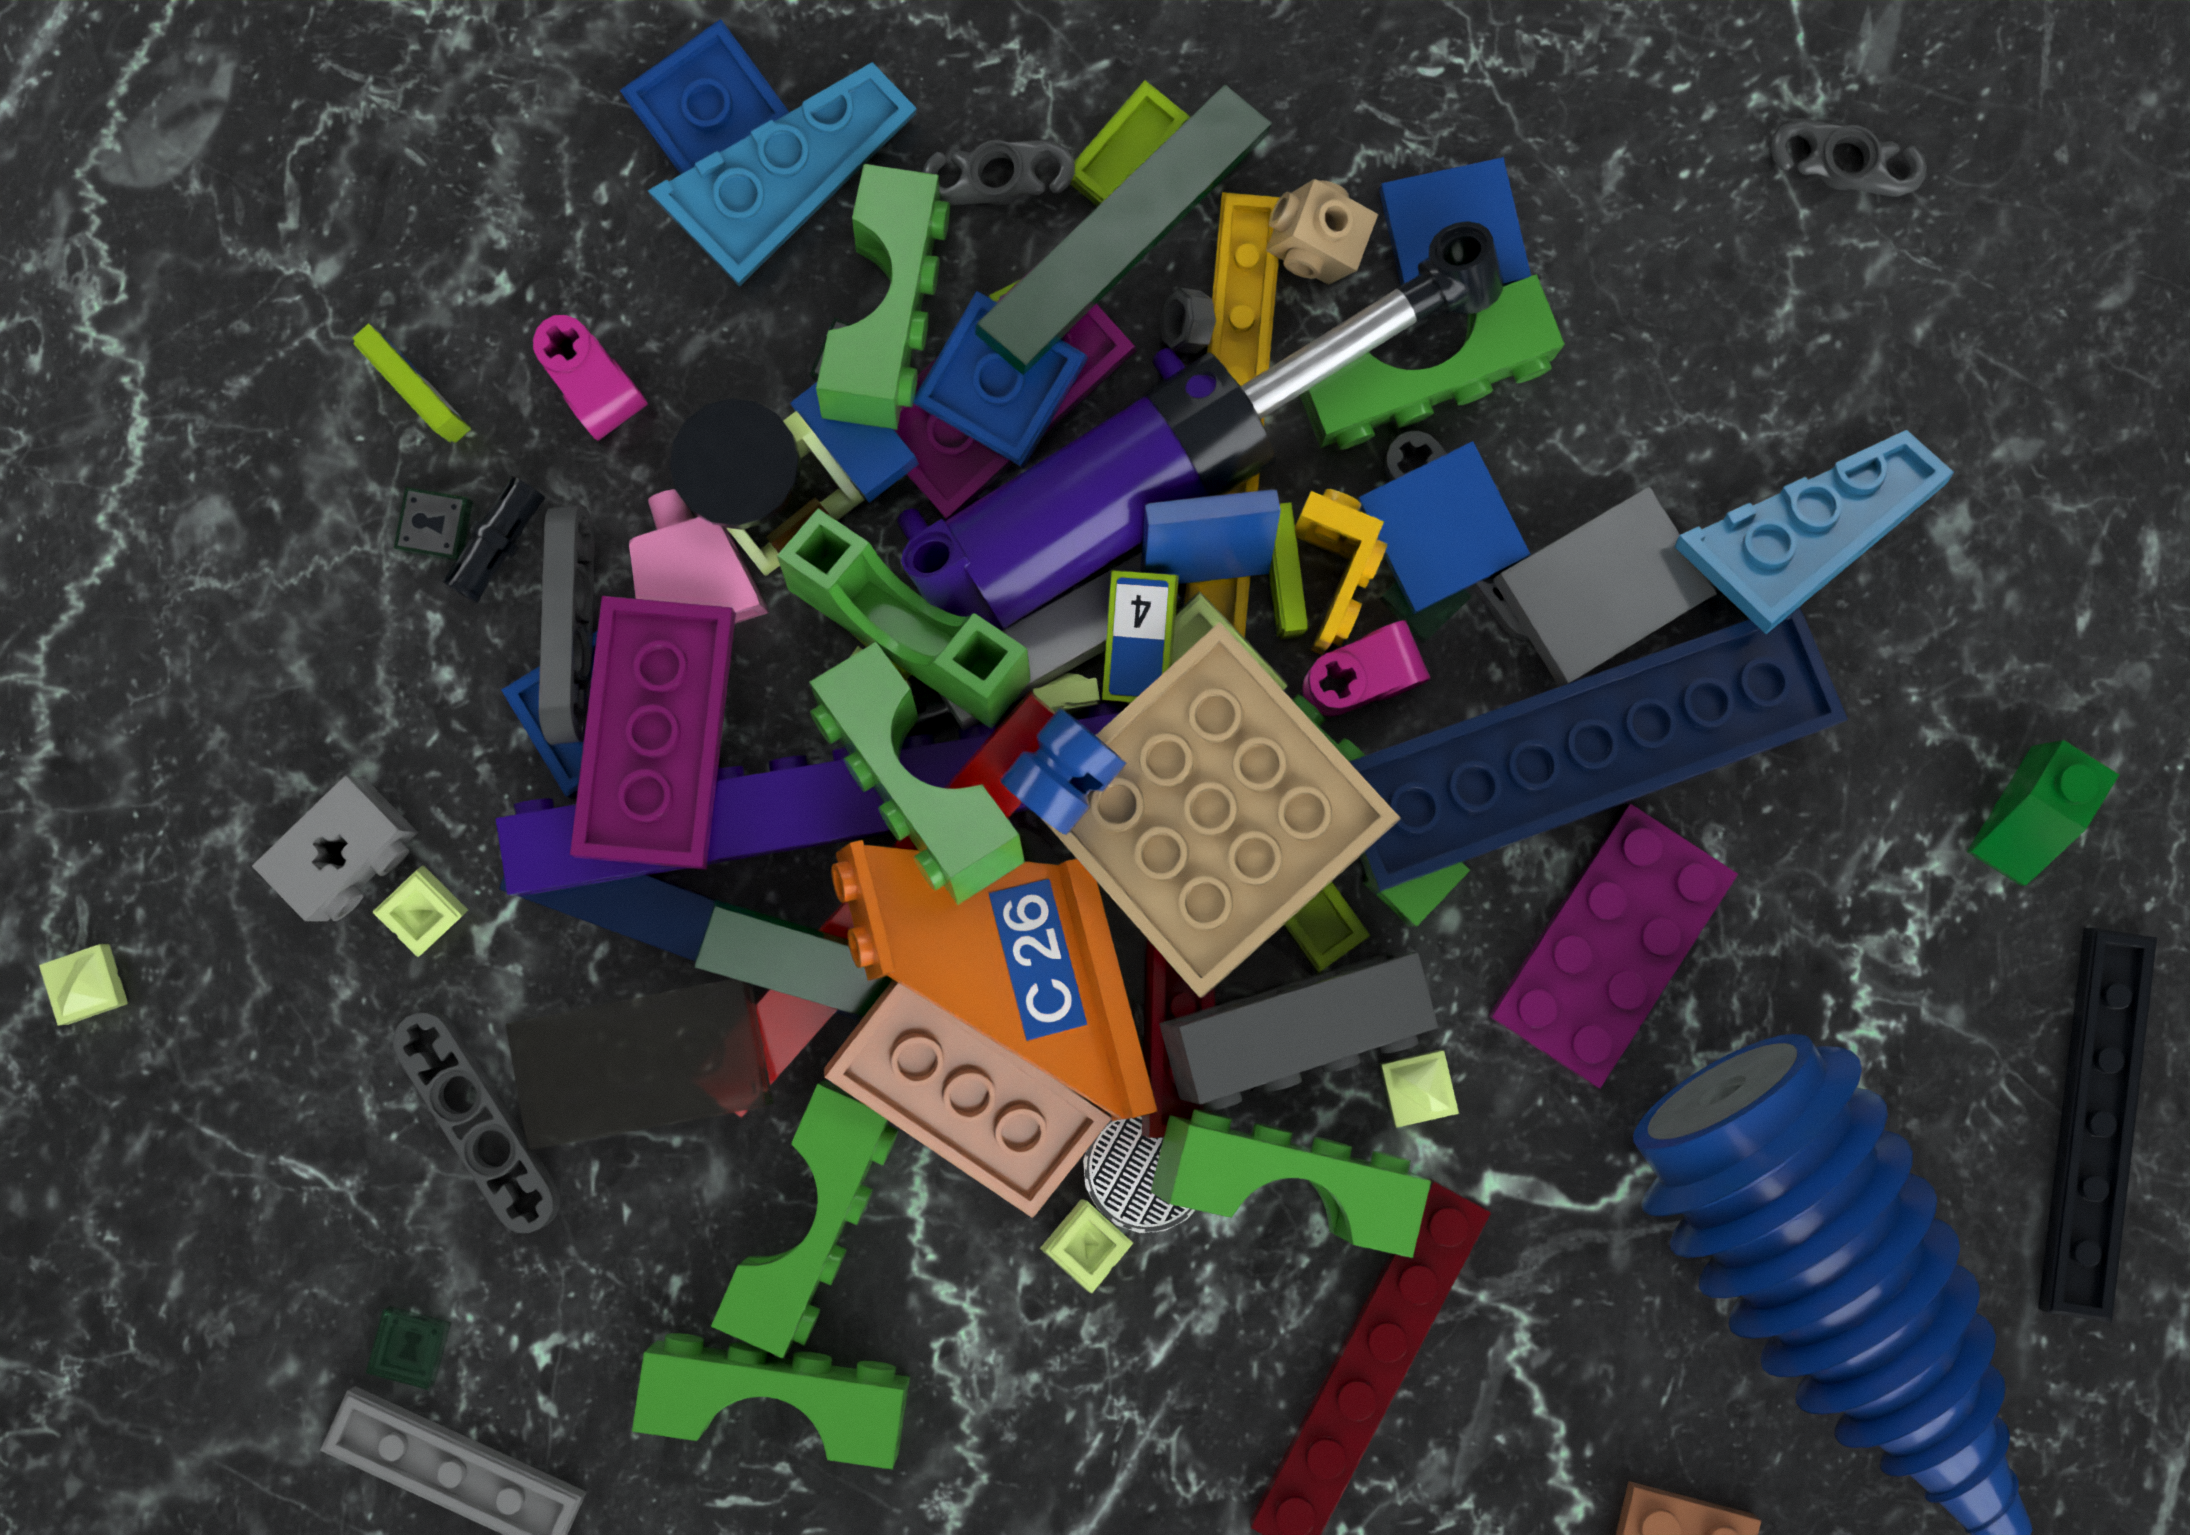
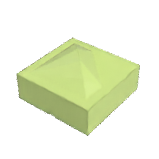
(1070, 693)
(420, 910)
(83, 984)
(1418, 1088)
(1086, 1245)

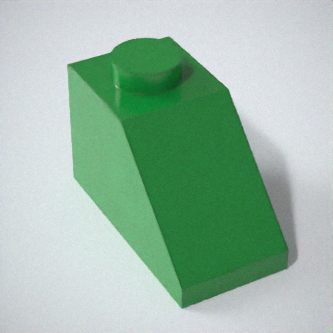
(2042, 810)

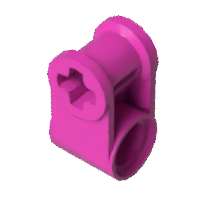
(591, 380)
(1373, 667)

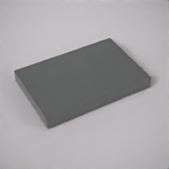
(1603, 587)

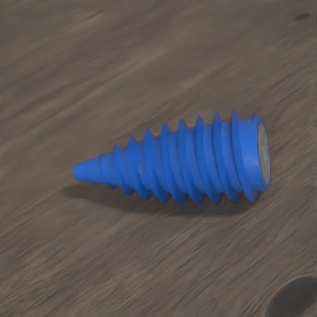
(1837, 1264)

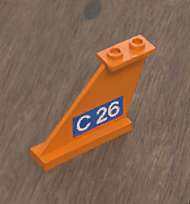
(1014, 962)

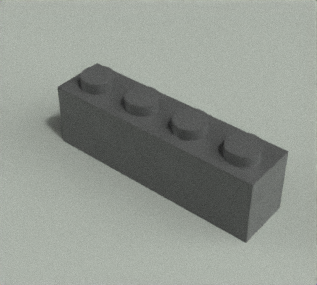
(1298, 1028)

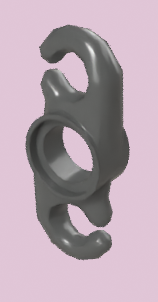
(1025, 157)
(1872, 178)

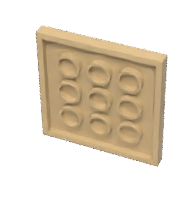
(1221, 812)

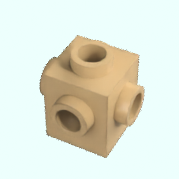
(1320, 231)

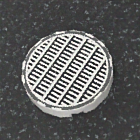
(1120, 1178)

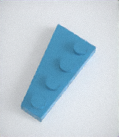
(770, 183)
(1796, 542)

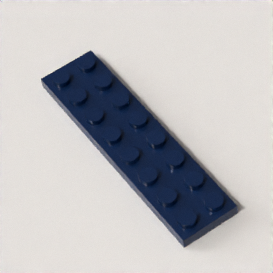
(1595, 745)

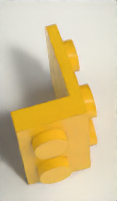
(1339, 527)

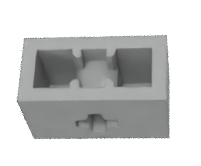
(303, 858)

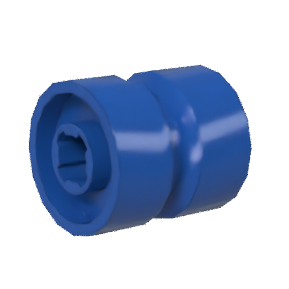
(1062, 771)

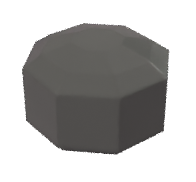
(1187, 320)

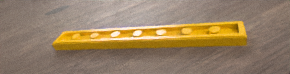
(1241, 340)

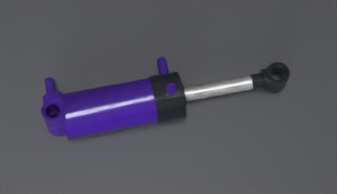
(1178, 442)

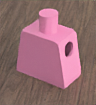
(692, 562)

